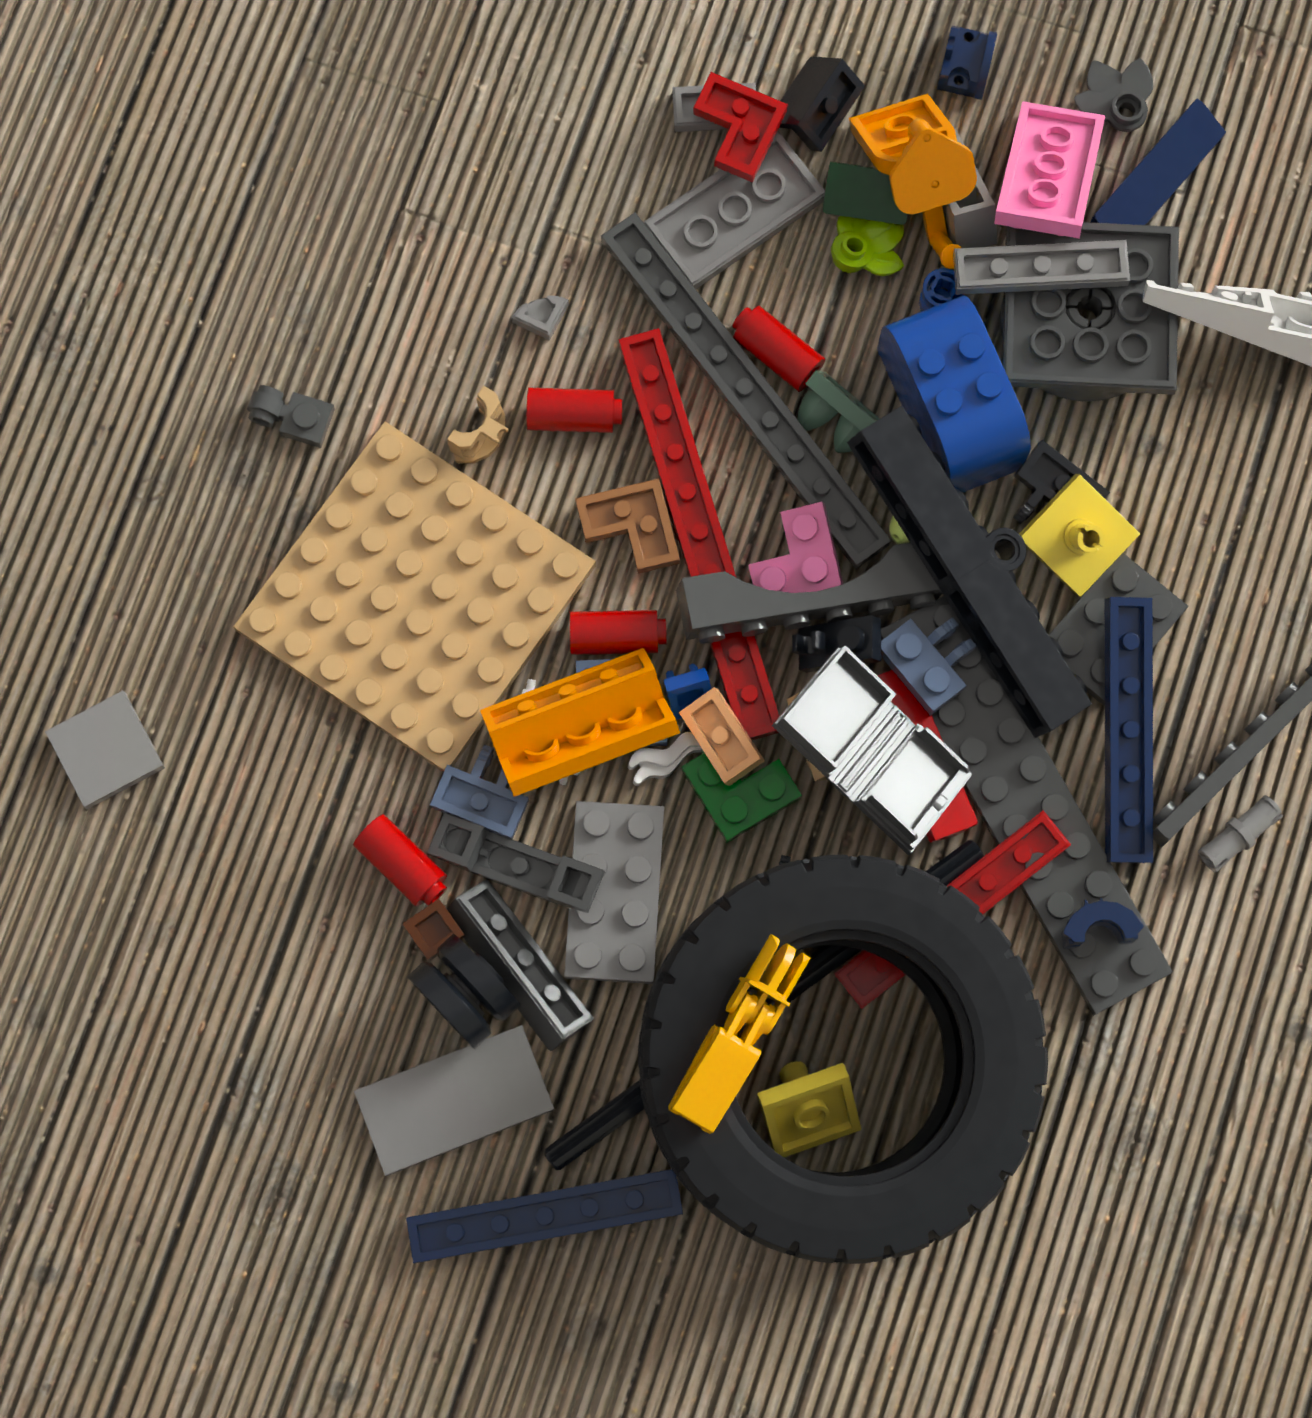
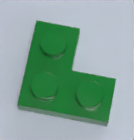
(745, 802)

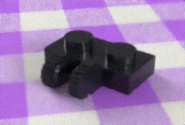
(1045, 475)

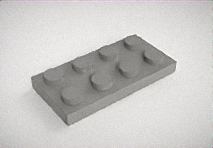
(621, 927)

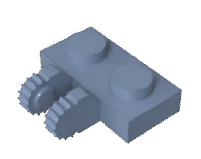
(922, 666)
(478, 799)

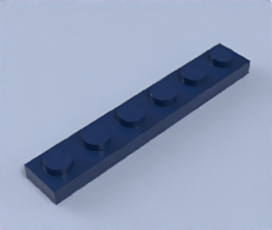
(1128, 729)
(544, 1216)

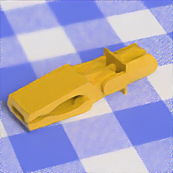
(723, 1057)

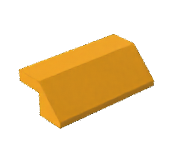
(579, 721)

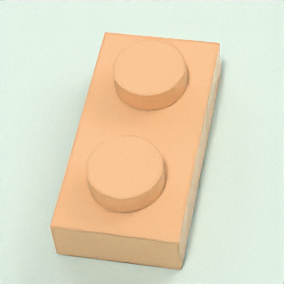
(721, 736)

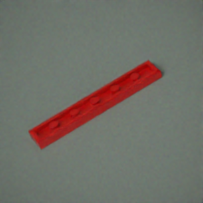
(983, 883)

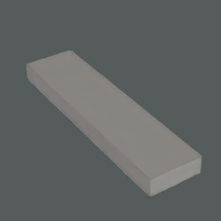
(1041, 267)

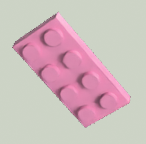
(1050, 170)

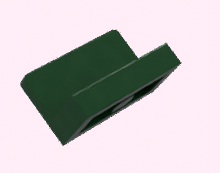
(860, 194)

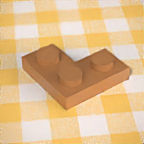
(635, 511)

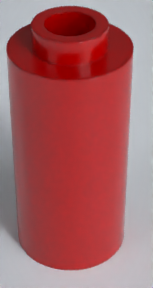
(777, 346)
(572, 410)
(616, 632)
(401, 861)

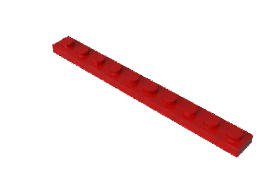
(695, 519)

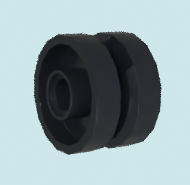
(463, 991)

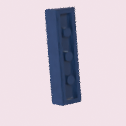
(1163, 168)

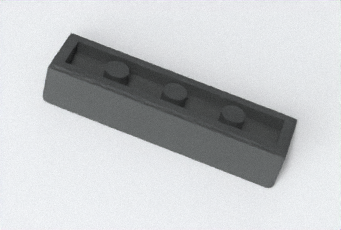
(528, 974)

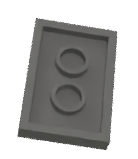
(1083, 628)

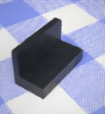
(820, 100)

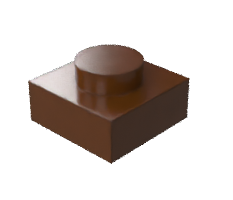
(431, 928)

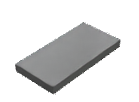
(733, 216)
(453, 1100)

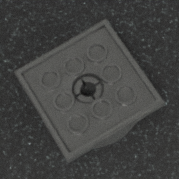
(1122, 350)

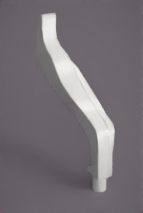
(661, 763)

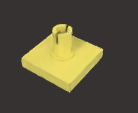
(1078, 535)
(808, 1108)

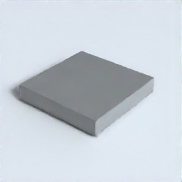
(104, 749)

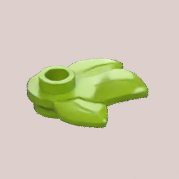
(873, 246)

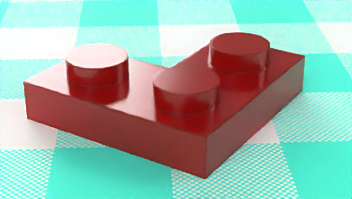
(750, 120)

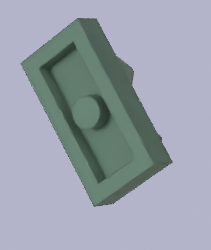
(824, 401)

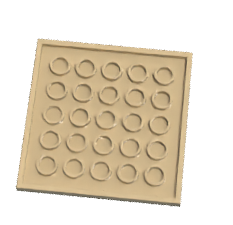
(415, 596)

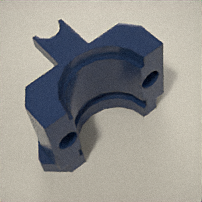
(967, 62)
(1102, 913)

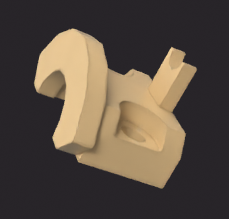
(480, 443)

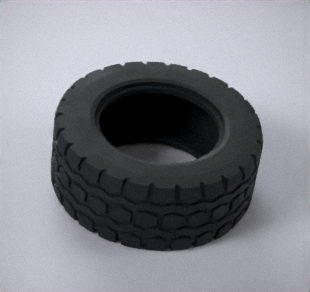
(989, 1067)

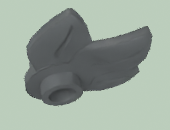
(1114, 91)

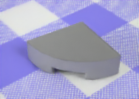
(541, 315)

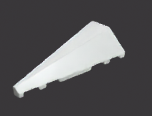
(1248, 314)

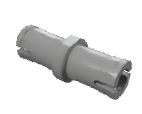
(1240, 833)

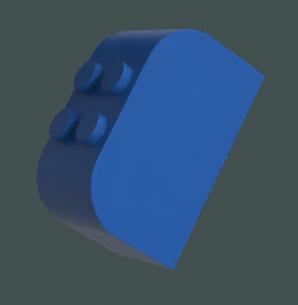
(957, 392)

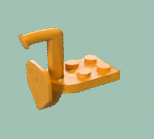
(923, 162)

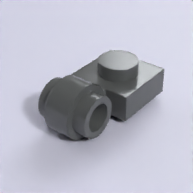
(302, 419)

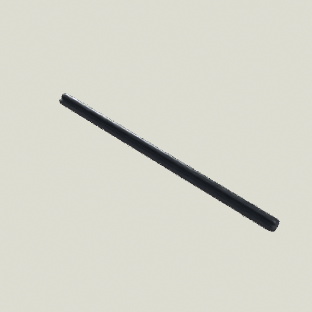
(820, 965)

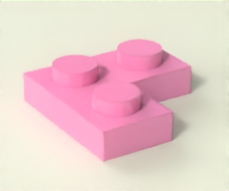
(812, 555)

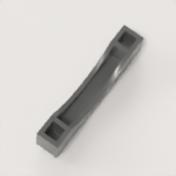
(725, 605)

